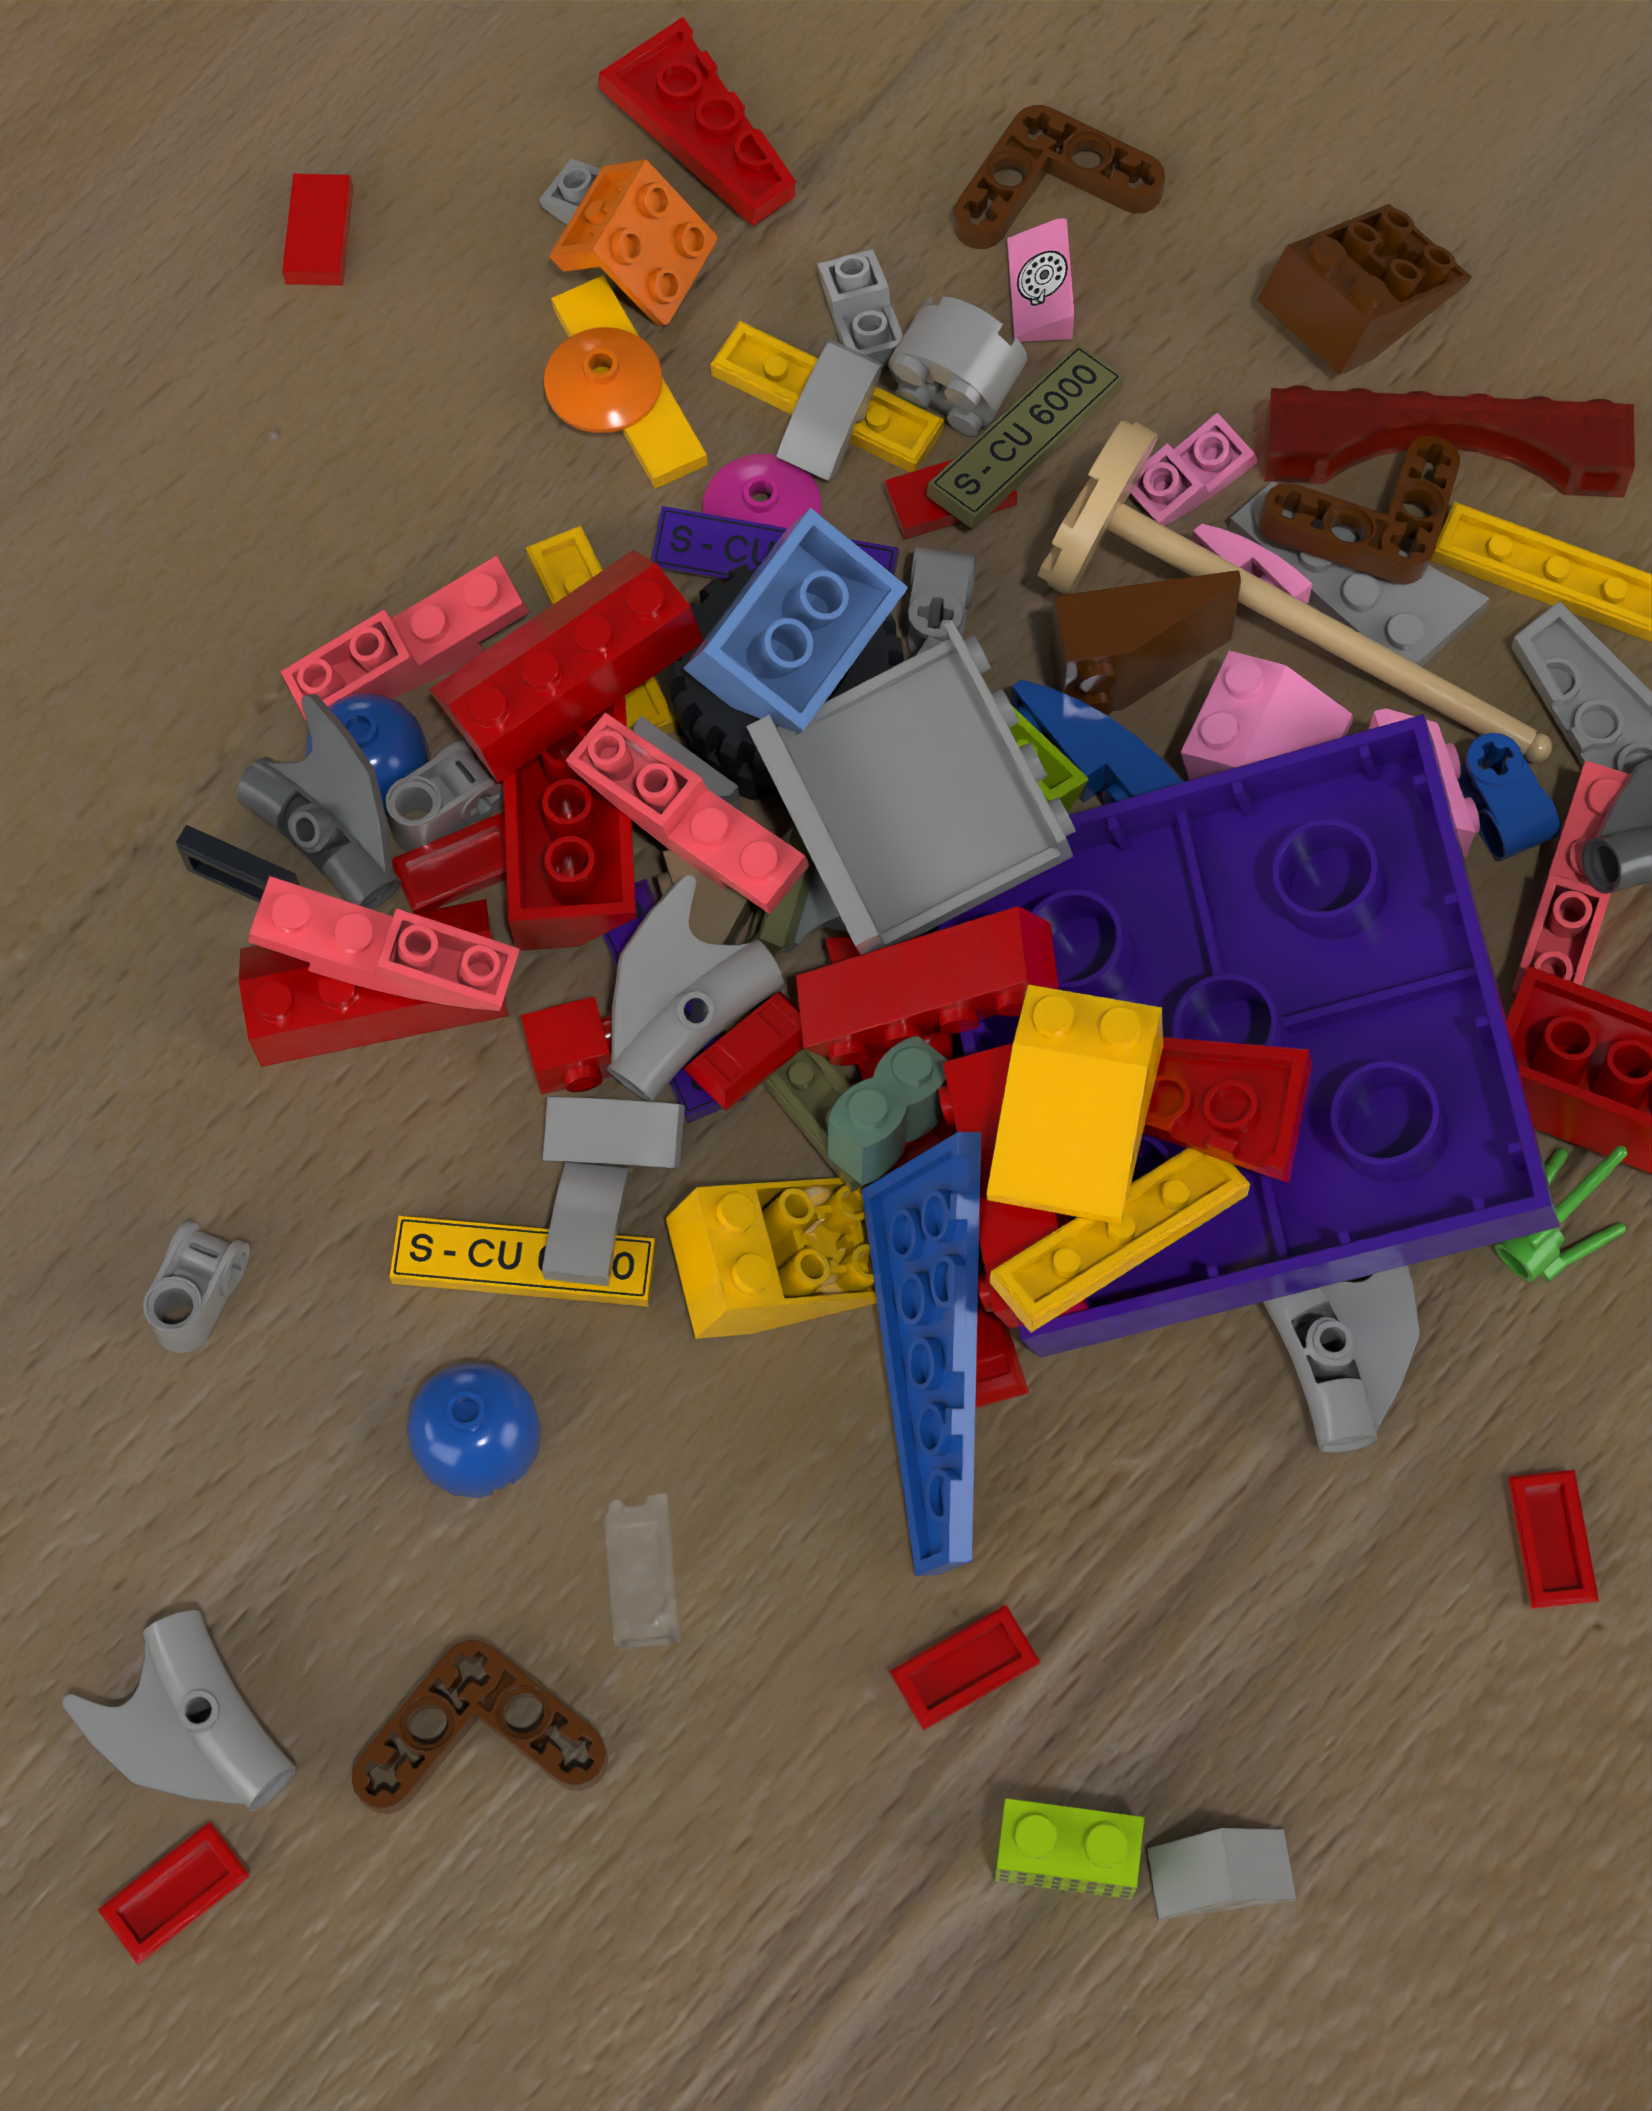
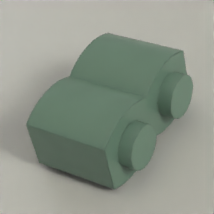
(887, 1111)

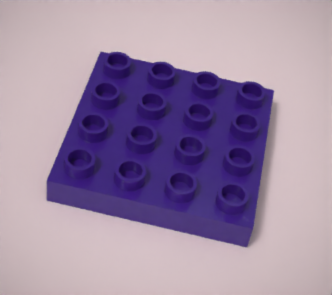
(1323, 916)

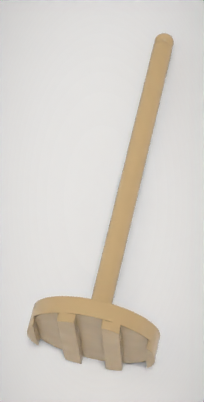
(1103, 510)

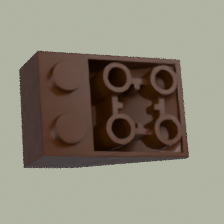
(1360, 286)

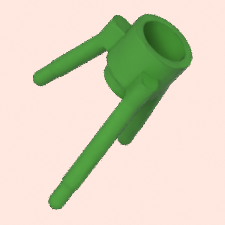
(1540, 1251)

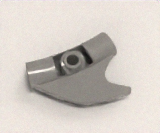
(659, 975)
(1374, 1337)
(157, 1731)

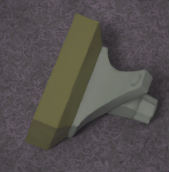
(800, 912)

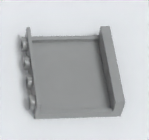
(916, 795)

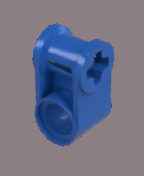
(1511, 806)

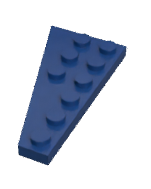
(926, 1288)

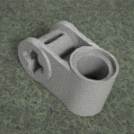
(938, 594)
(448, 787)
(197, 1274)

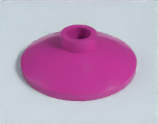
(790, 490)

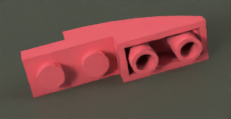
(414, 646)
(686, 815)
(1569, 906)
(382, 951)

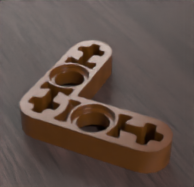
(1038, 158)
(1379, 532)
(489, 1706)

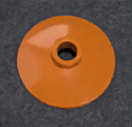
(606, 399)

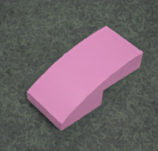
(1193, 471)
(1254, 560)

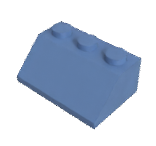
(796, 625)

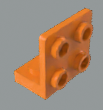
(639, 237)

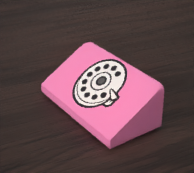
(1041, 283)

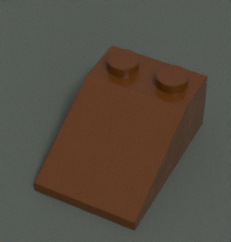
(1133, 638)

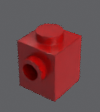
(569, 1046)

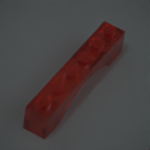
(1565, 443)

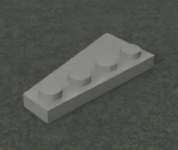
(1405, 618)
(1587, 690)

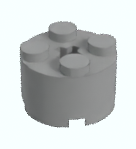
(956, 363)

